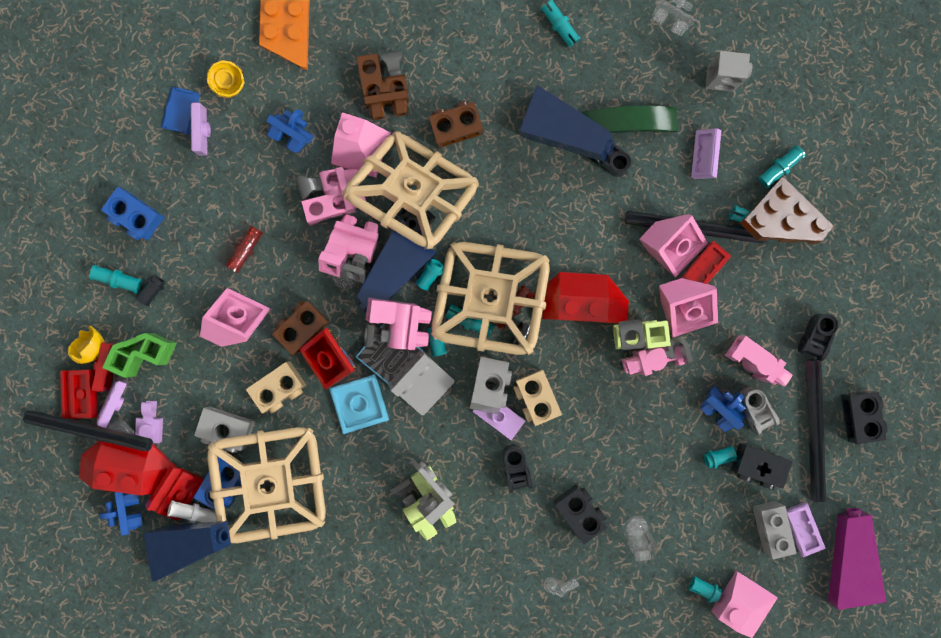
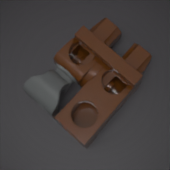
(386, 91)

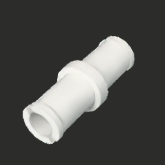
(191, 512)

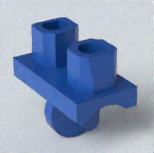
(280, 125)
(727, 405)
(126, 522)

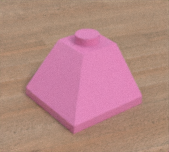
(355, 141)
(674, 242)
(688, 305)
(232, 319)
(743, 605)

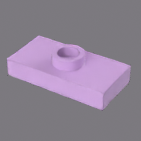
(199, 129)
(706, 153)
(112, 402)
(505, 422)
(804, 529)

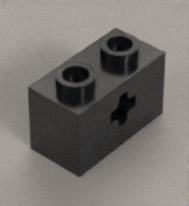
(775, 467)

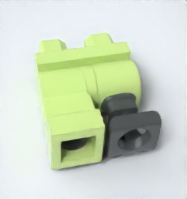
(637, 334)
(412, 513)

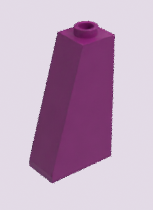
(856, 563)

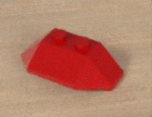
(584, 299)
(123, 468)

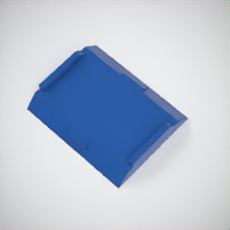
(178, 110)

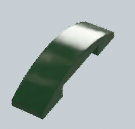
(635, 118)

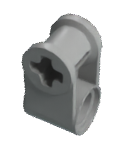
(760, 413)

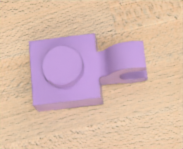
(149, 425)

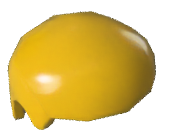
(225, 79)
(86, 347)

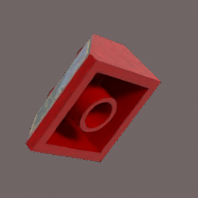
(327, 358)

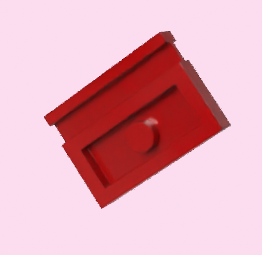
(77, 395)
(176, 486)

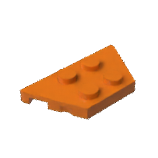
(286, 29)

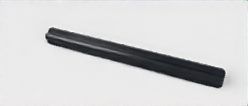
(706, 228)
(88, 430)
(816, 430)

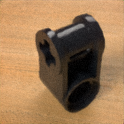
(617, 154)
(816, 337)
(516, 472)

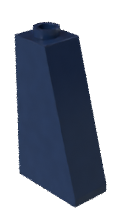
(563, 127)
(394, 268)
(183, 545)

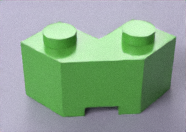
(128, 356)

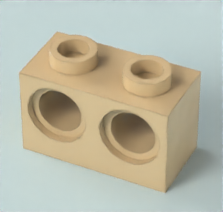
(274, 383)
(542, 395)

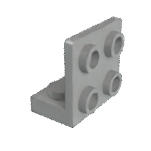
(421, 382)
(433, 504)

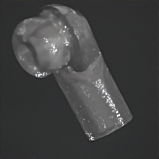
(559, 587)

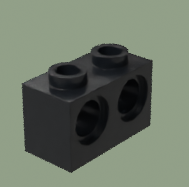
(856, 419)
(577, 515)

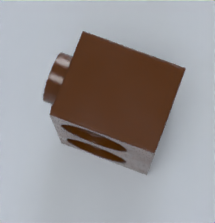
(458, 130)
(304, 331)

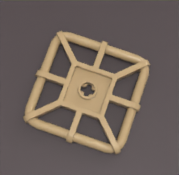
(414, 201)
(498, 310)
(277, 471)

